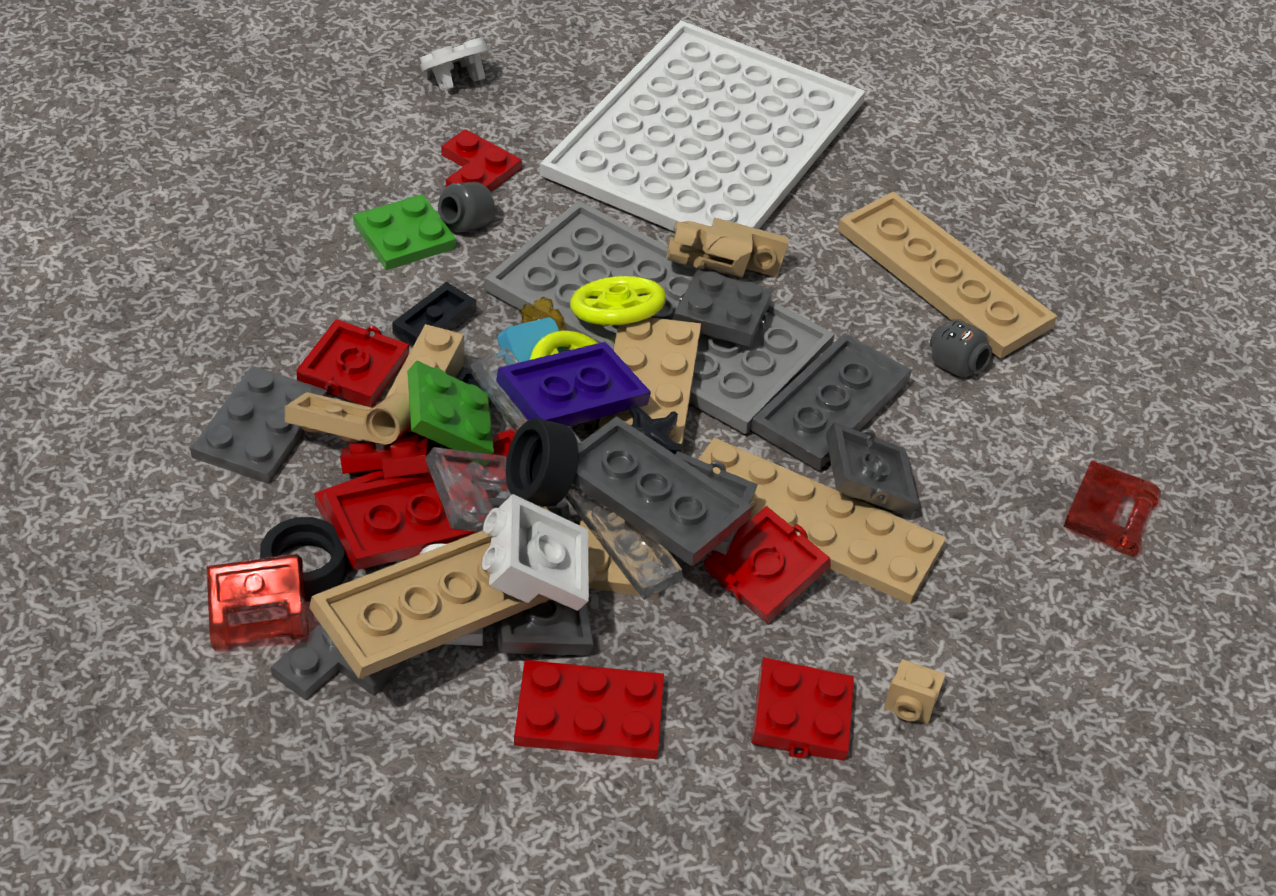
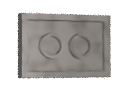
(251, 428)

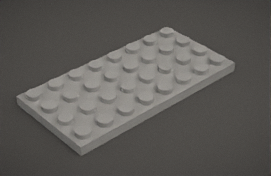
(588, 245)

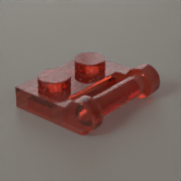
(1098, 503)
(253, 587)

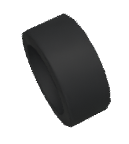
(542, 462)
(314, 532)

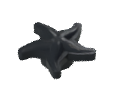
(656, 429)

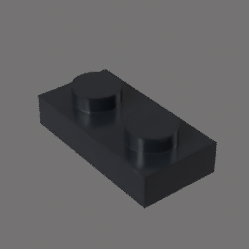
(442, 309)

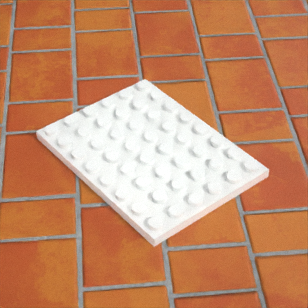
(703, 132)

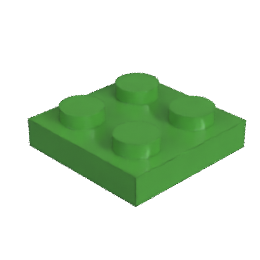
(404, 231)
(449, 410)

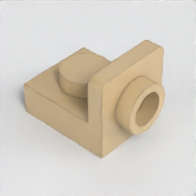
(914, 692)

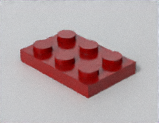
(389, 519)
(589, 709)

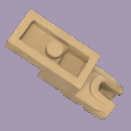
(727, 247)

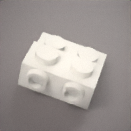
(536, 554)

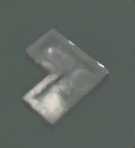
(466, 484)

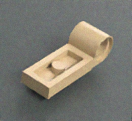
(351, 420)

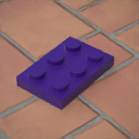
(573, 385)

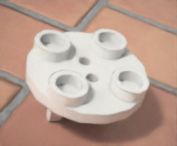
(442, 61)

